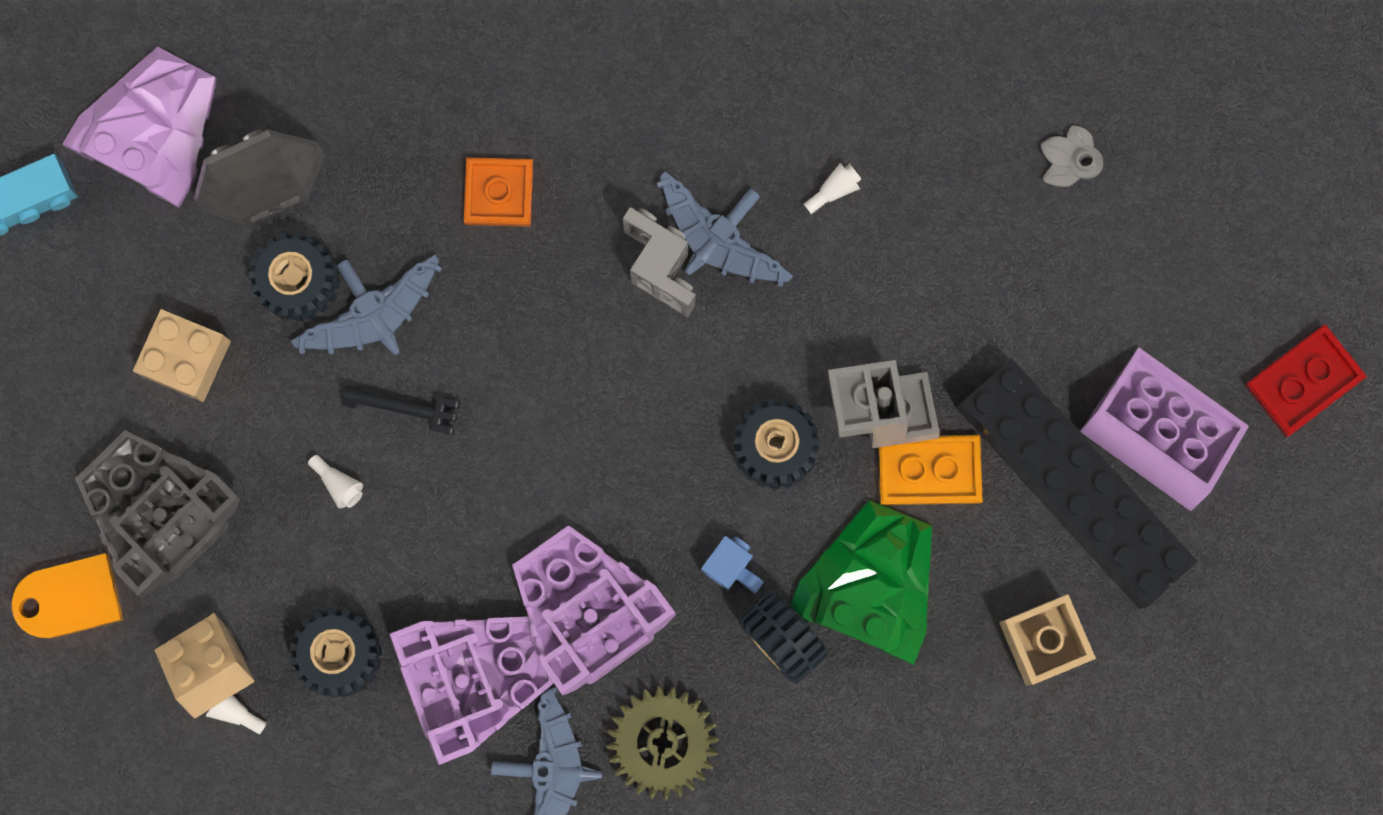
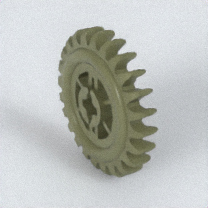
(656, 776)

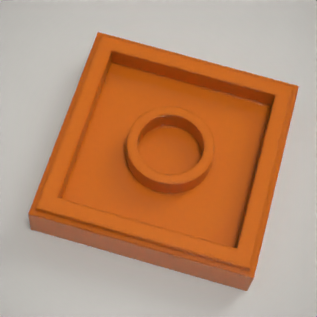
(498, 192)

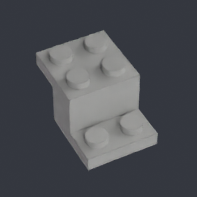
(659, 261)
(883, 404)

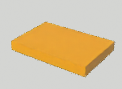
(931, 472)

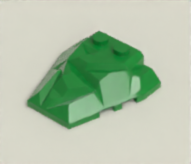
(873, 582)

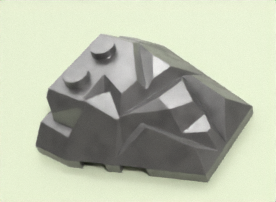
(153, 510)

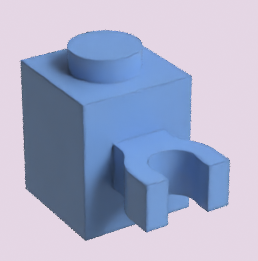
(729, 565)

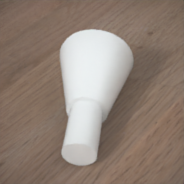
(839, 183)
(341, 487)
(235, 712)

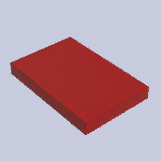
(1305, 380)

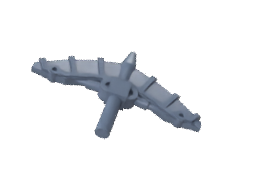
(716, 238)
(373, 314)
(557, 766)

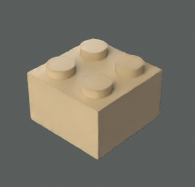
(182, 355)
(1047, 640)
(204, 666)

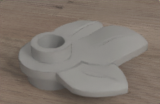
(1066, 157)

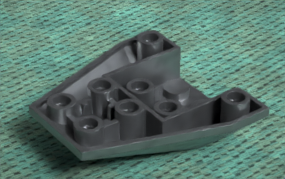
(258, 176)

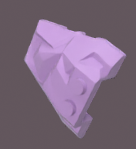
(149, 125)
(586, 609)
(468, 678)

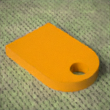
(69, 598)

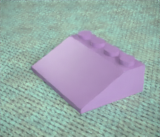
(1165, 429)

